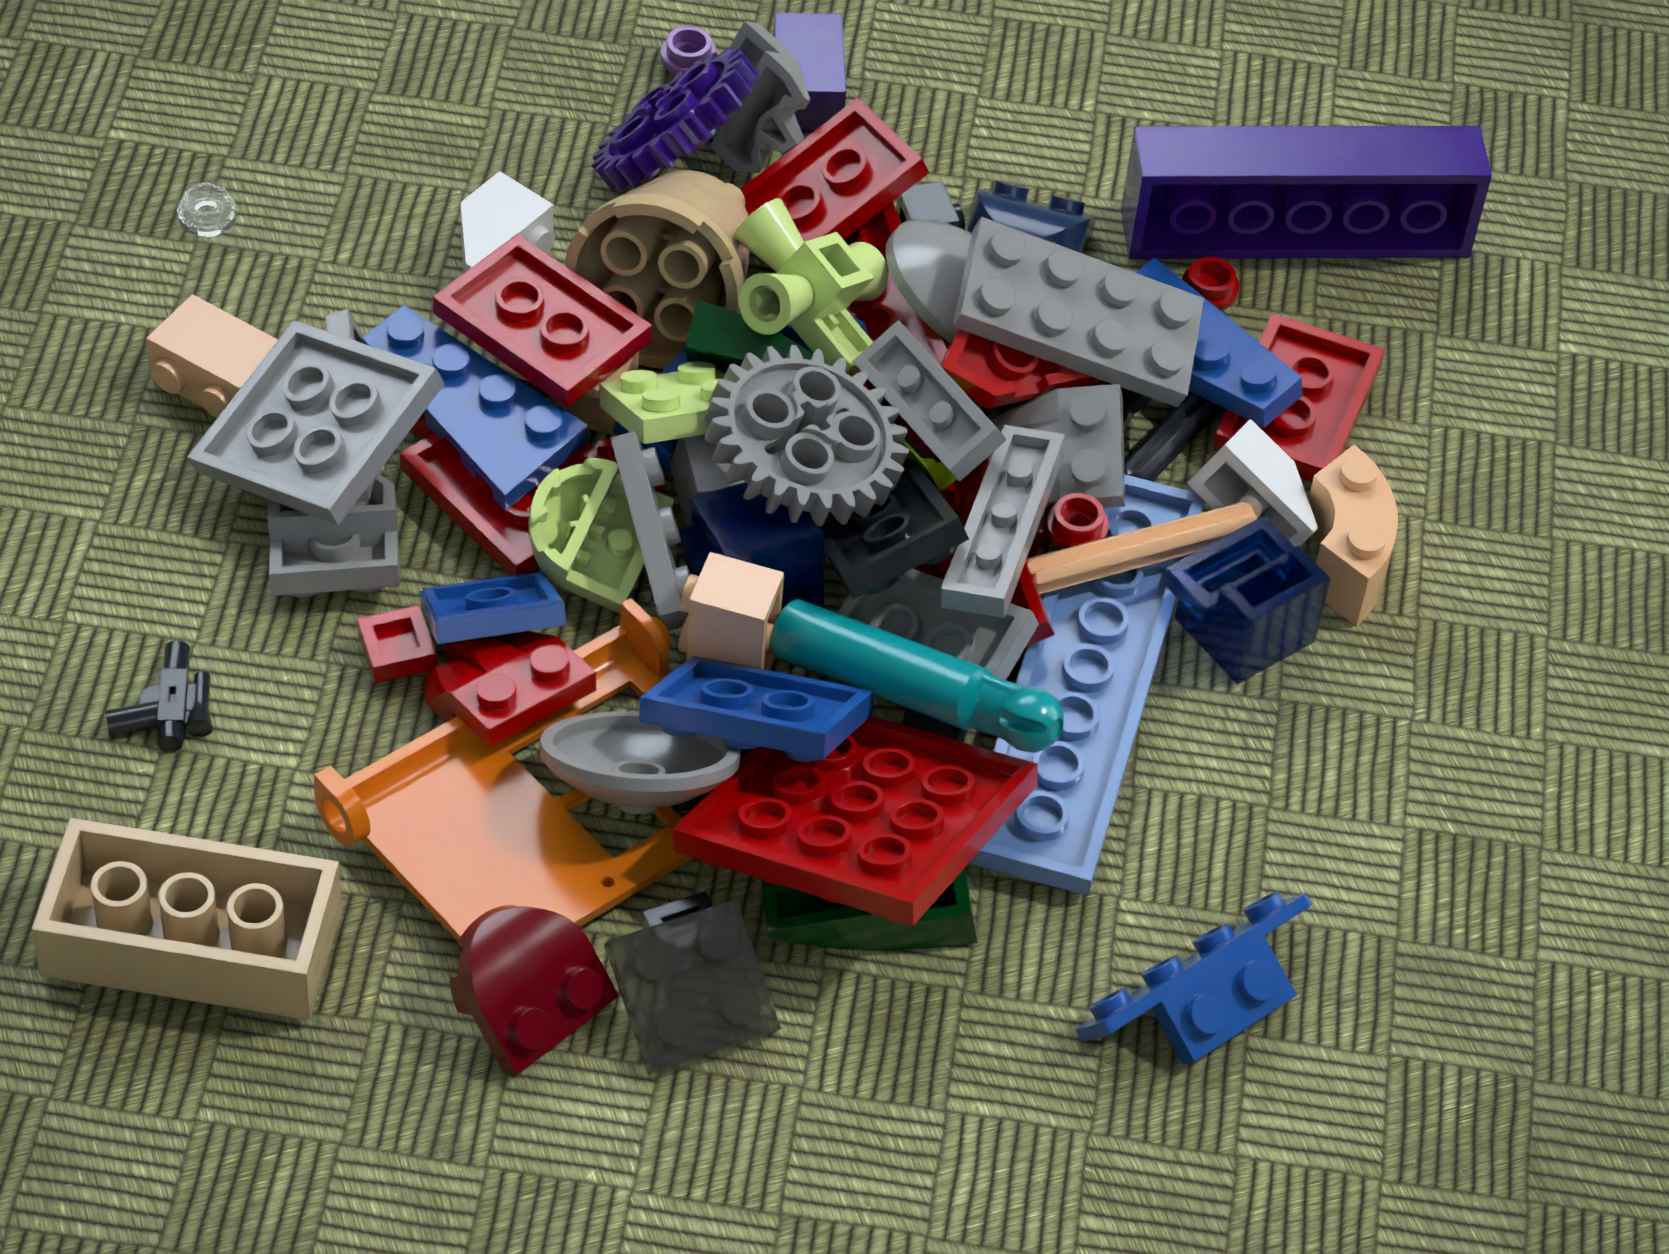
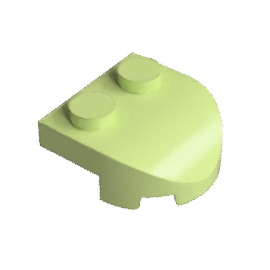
(587, 533)

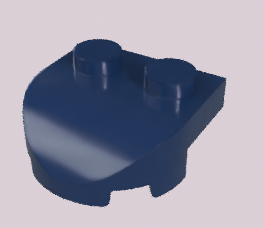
(1057, 222)

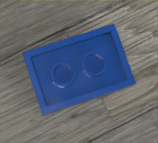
(756, 708)

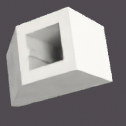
(498, 213)

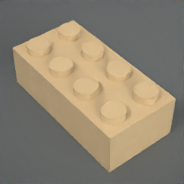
(188, 918)

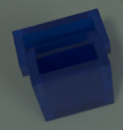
(745, 531)
(1249, 598)

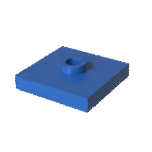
(492, 607)

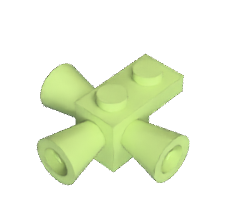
(811, 284)

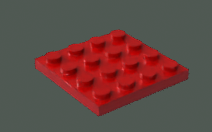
(867, 825)

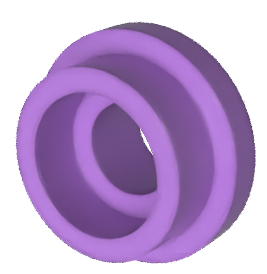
(685, 47)

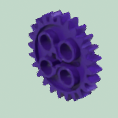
(675, 119)

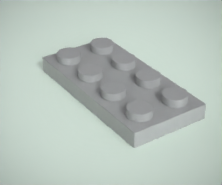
(1079, 312)

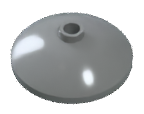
(928, 269)
(633, 761)

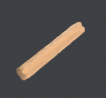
(1136, 548)

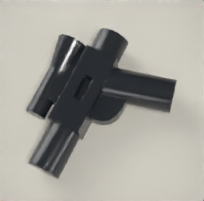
(171, 706)

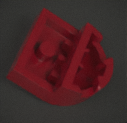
(528, 981)

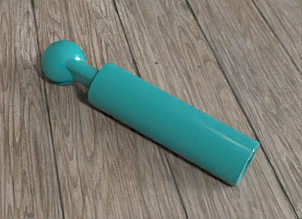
(915, 676)

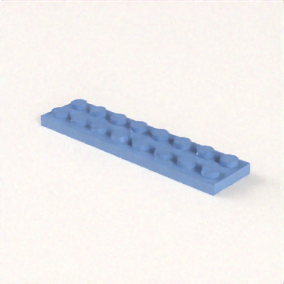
(1101, 675)

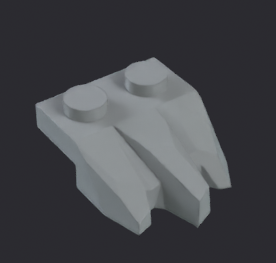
(767, 114)
(1093, 439)
(326, 557)

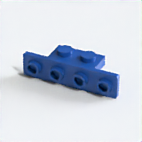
(1212, 992)

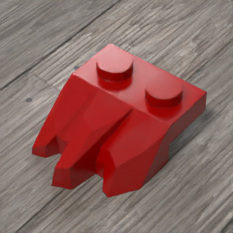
(507, 682)

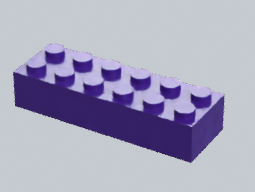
(1304, 191)

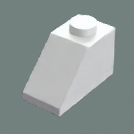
(1261, 474)

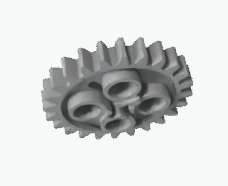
(806, 435)

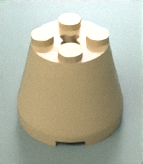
(664, 252)

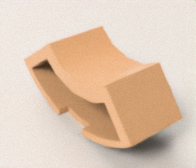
(1354, 531)

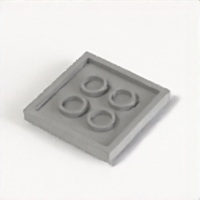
(316, 421)

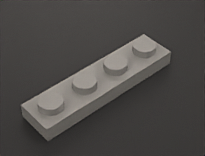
(1003, 522)

